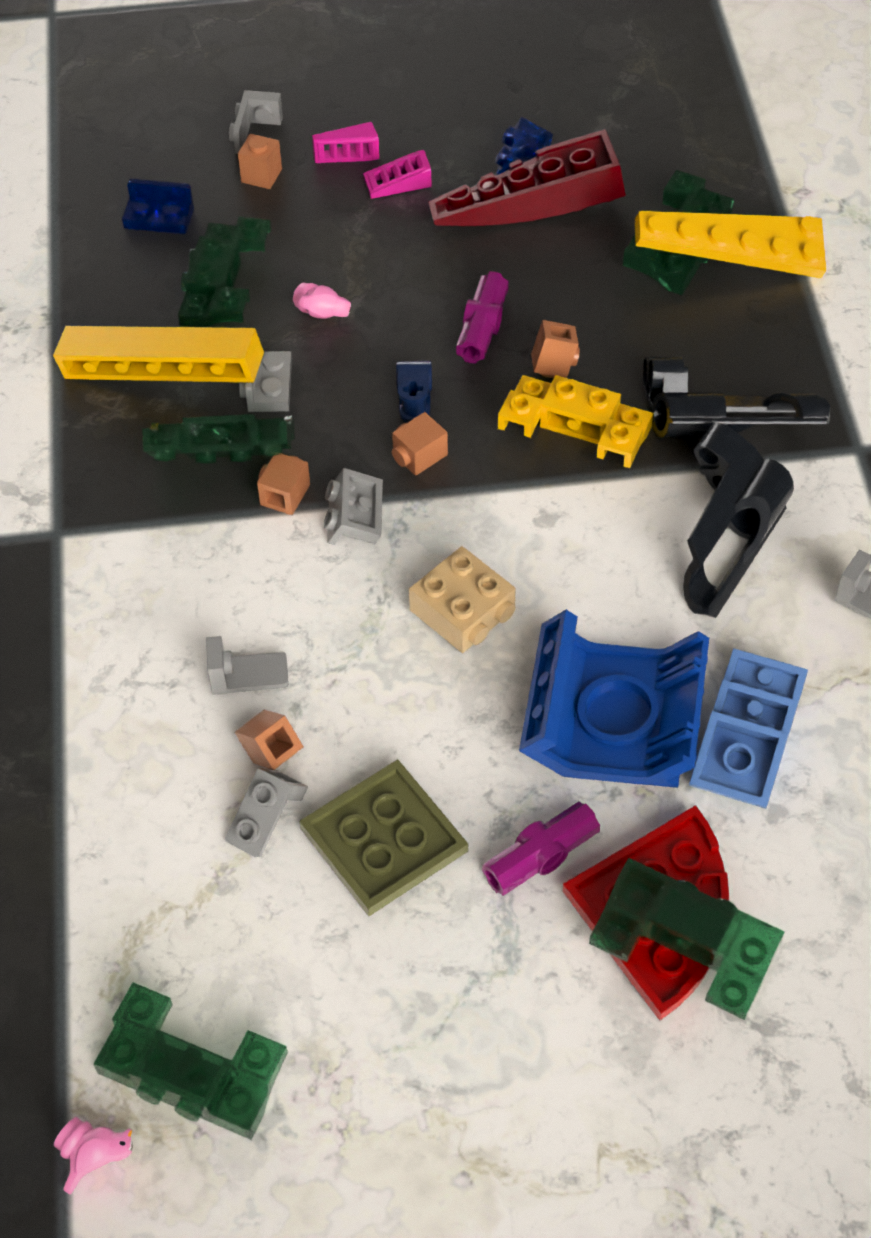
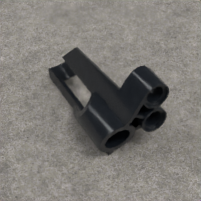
(691, 414)
(746, 497)

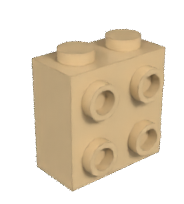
(462, 599)

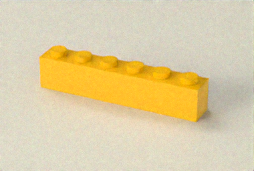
(159, 353)

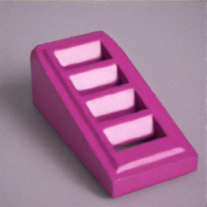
(364, 147)
(409, 174)

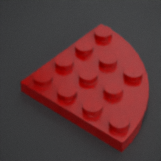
(684, 851)

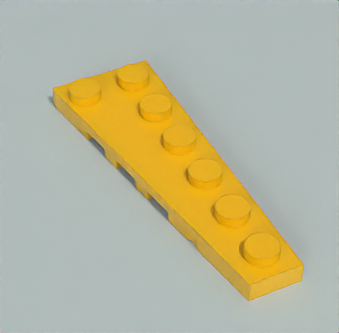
(751, 240)

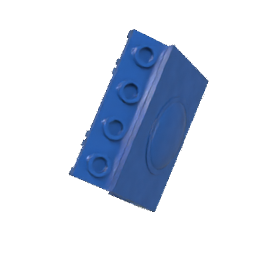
(614, 707)

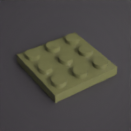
(383, 837)

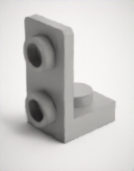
(254, 108)
(855, 585)
(246, 672)
(262, 810)

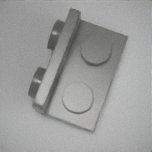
(272, 384)
(354, 507)

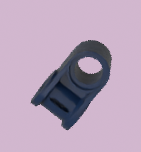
(413, 388)

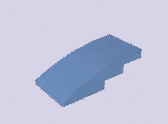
(749, 728)

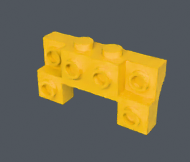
(579, 412)

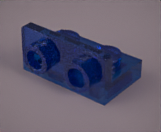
(521, 143)
(158, 206)

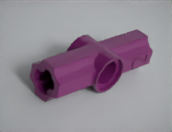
(482, 317)
(541, 848)

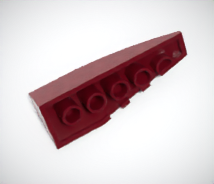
(553, 183)

